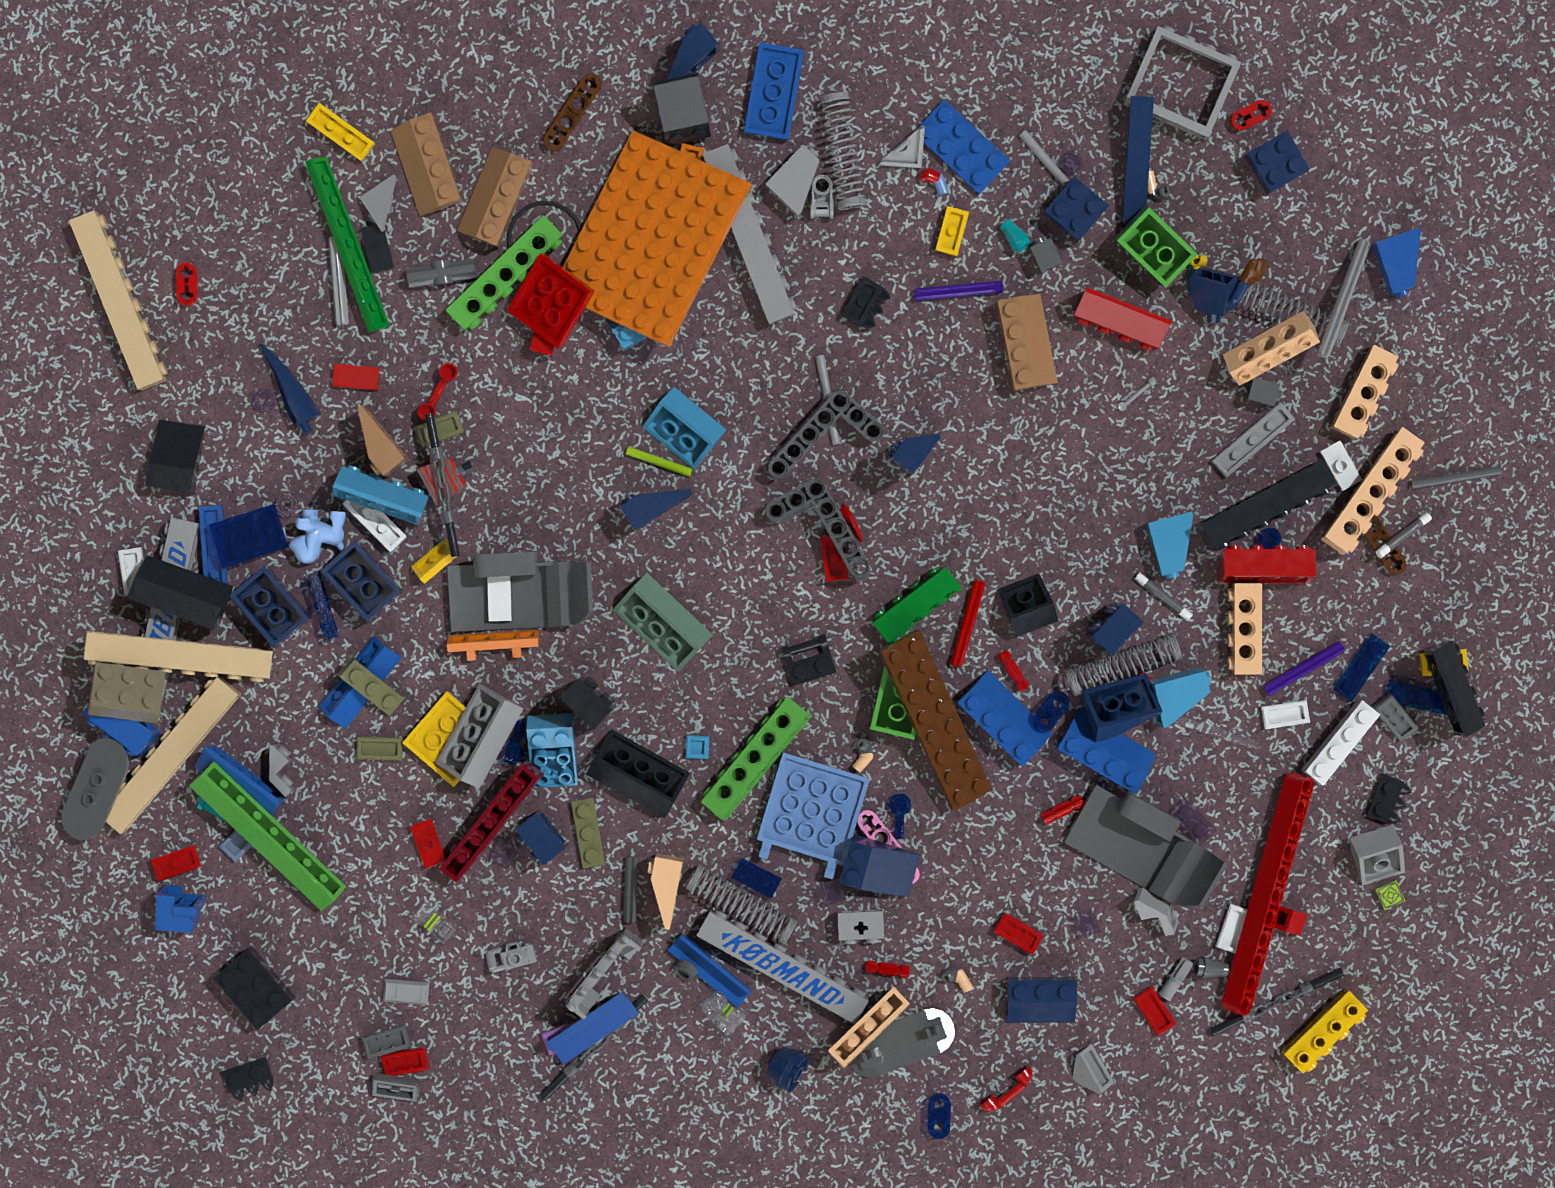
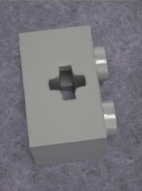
(871, 918)

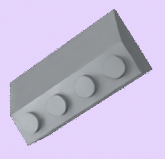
(479, 736)

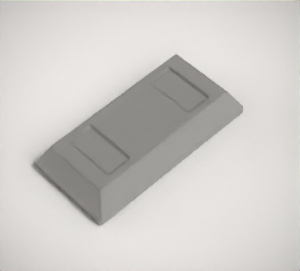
(405, 991)

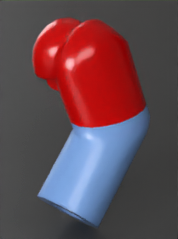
(936, 178)

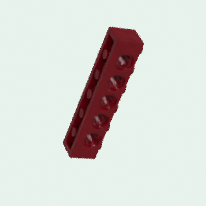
(491, 821)

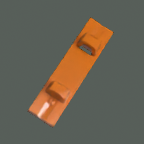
(489, 641)

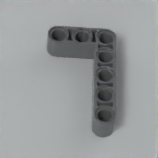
(820, 428)
(829, 521)

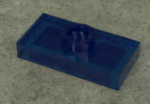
(756, 878)

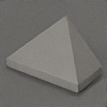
(1090, 1071)

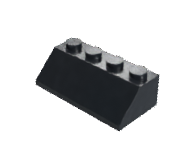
(180, 592)
(1454, 688)
(638, 773)

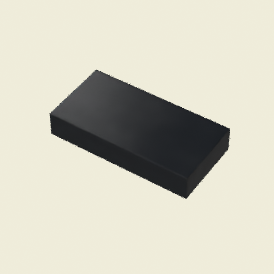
(377, 248)

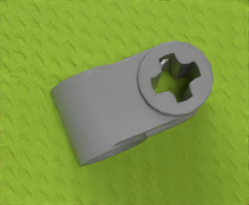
(822, 199)

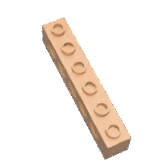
(1335, 534)

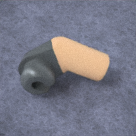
(1156, 190)
(865, 754)
(958, 976)

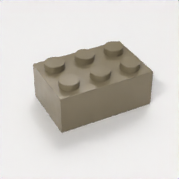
(126, 693)

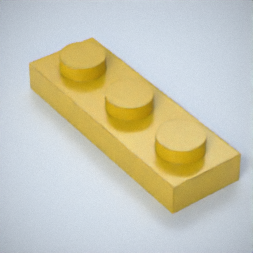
(340, 132)

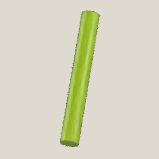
(663, 463)

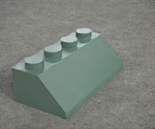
(662, 622)

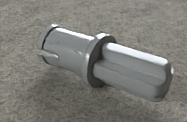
(1176, 979)

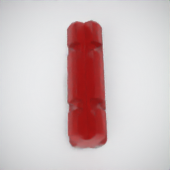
(1013, 670)
(1062, 809)
(888, 969)

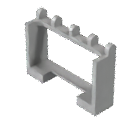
(585, 995)

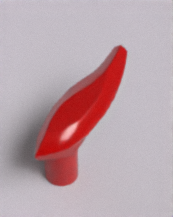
(846, 513)

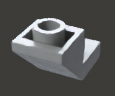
(277, 762)
(1153, 906)

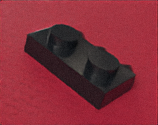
(864, 302)
(1387, 799)
(248, 1077)

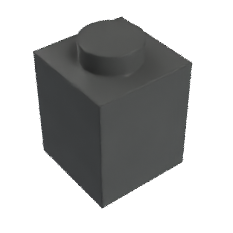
(1044, 254)
(1263, 392)

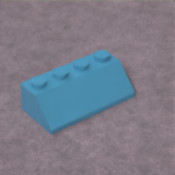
(380, 495)

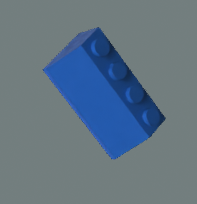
(1003, 718)
(1114, 757)
(257, 788)

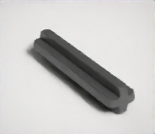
(630, 892)

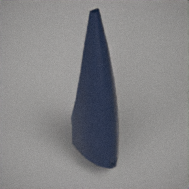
(295, 398)

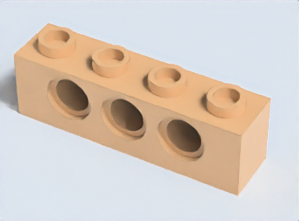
(1271, 348)
(1343, 420)
(1253, 617)
(868, 1027)

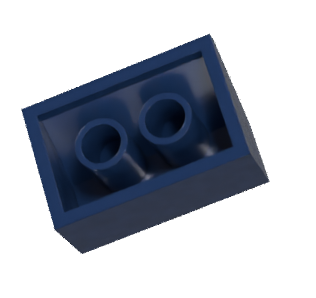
(912, 452)
(1041, 999)

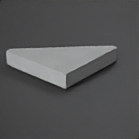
(908, 152)
(379, 200)

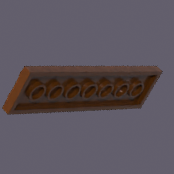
(935, 720)

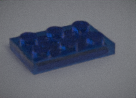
(248, 535)

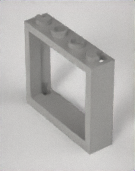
(1206, 50)

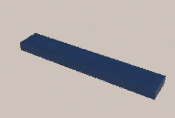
(1137, 156)

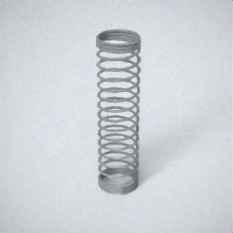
(826, 100)
(1342, 330)
(1072, 675)
(692, 884)

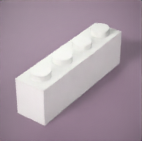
(1340, 742)

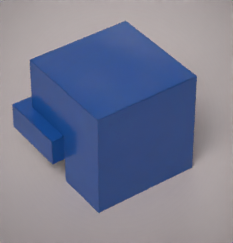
(177, 910)

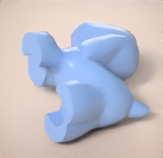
(308, 546)

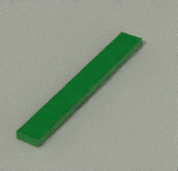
(347, 244)

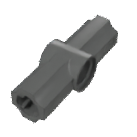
(441, 272)

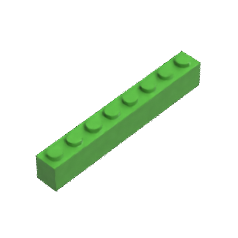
(267, 836)

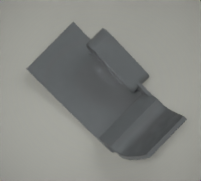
(540, 592)
(1145, 847)

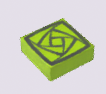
(1389, 895)

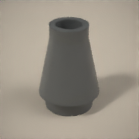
(1209, 968)

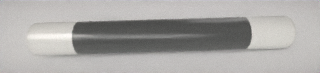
(1403, 535)
(1164, 597)

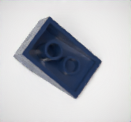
(694, 51)
(647, 507)
(1119, 706)
(879, 867)

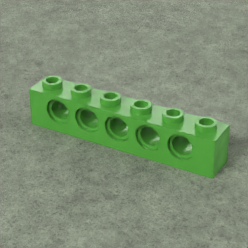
(459, 308)
(755, 771)

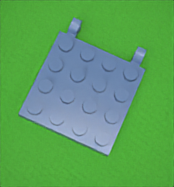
(812, 810)

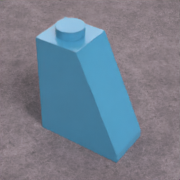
(1170, 543)
(1180, 693)

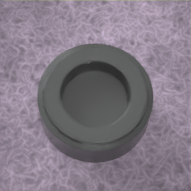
(685, 970)

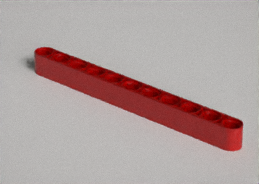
(1267, 893)

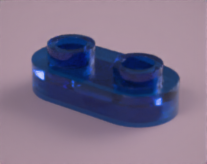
(1050, 712)
(939, 1115)

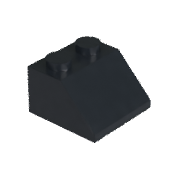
(1028, 605)

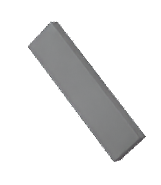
(1253, 440)

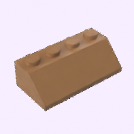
(426, 164)
(495, 197)
(1026, 342)

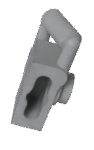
(511, 957)

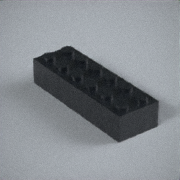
(1268, 503)

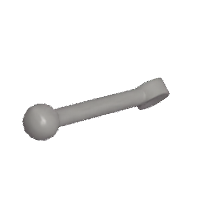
(1123, 405)

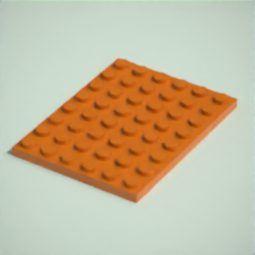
(654, 236)

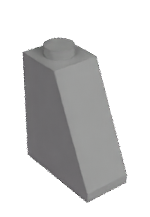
(794, 179)

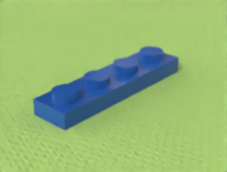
(211, 562)

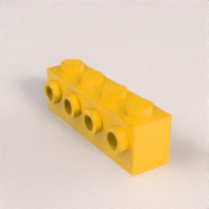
(1324, 1031)

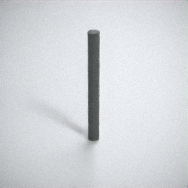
(1456, 477)

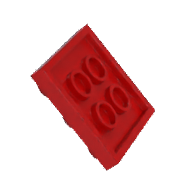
(550, 300)

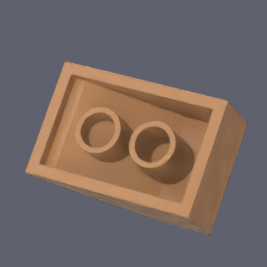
(381, 448)

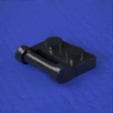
(811, 667)

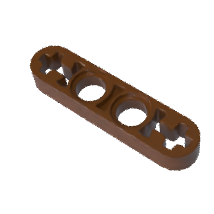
(575, 114)
(1382, 533)

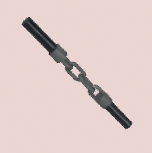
(437, 454)
(1305, 989)
(571, 1069)

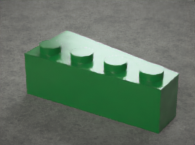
(916, 605)

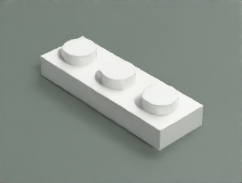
(377, 524)

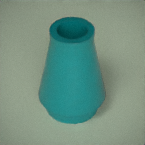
(1015, 236)

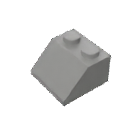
(1378, 854)

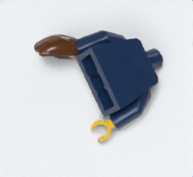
(1219, 291)

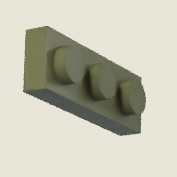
(370, 686)
(588, 832)

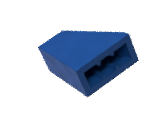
(1398, 261)

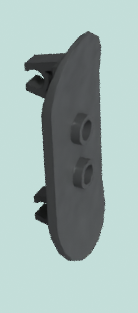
(95, 789)
(906, 1043)

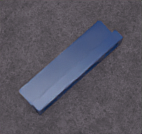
(343, 700)
(710, 970)
(593, 1027)

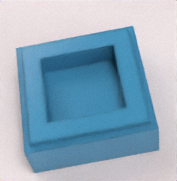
(697, 747)

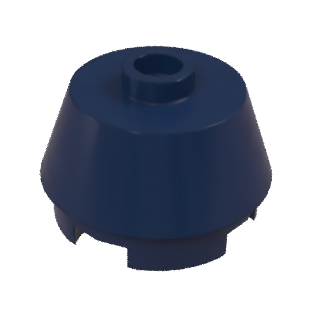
(786, 1068)

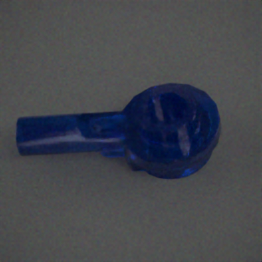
(1269, 537)
(513, 752)
(899, 805)

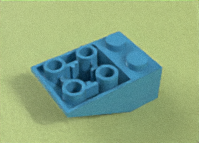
(553, 749)

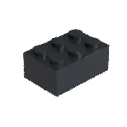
(588, 701)
(254, 987)

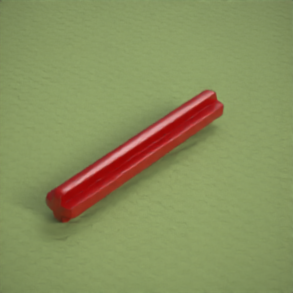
(967, 623)

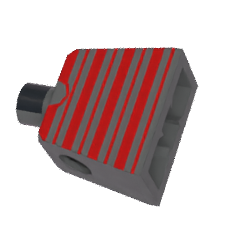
(454, 478)

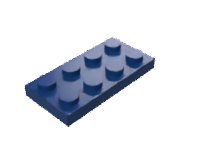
(774, 91)
(962, 147)

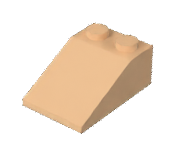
(665, 881)

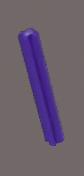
(958, 290)
(1303, 668)

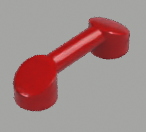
(447, 373)
(992, 1103)

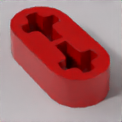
(1248, 110)
(181, 284)

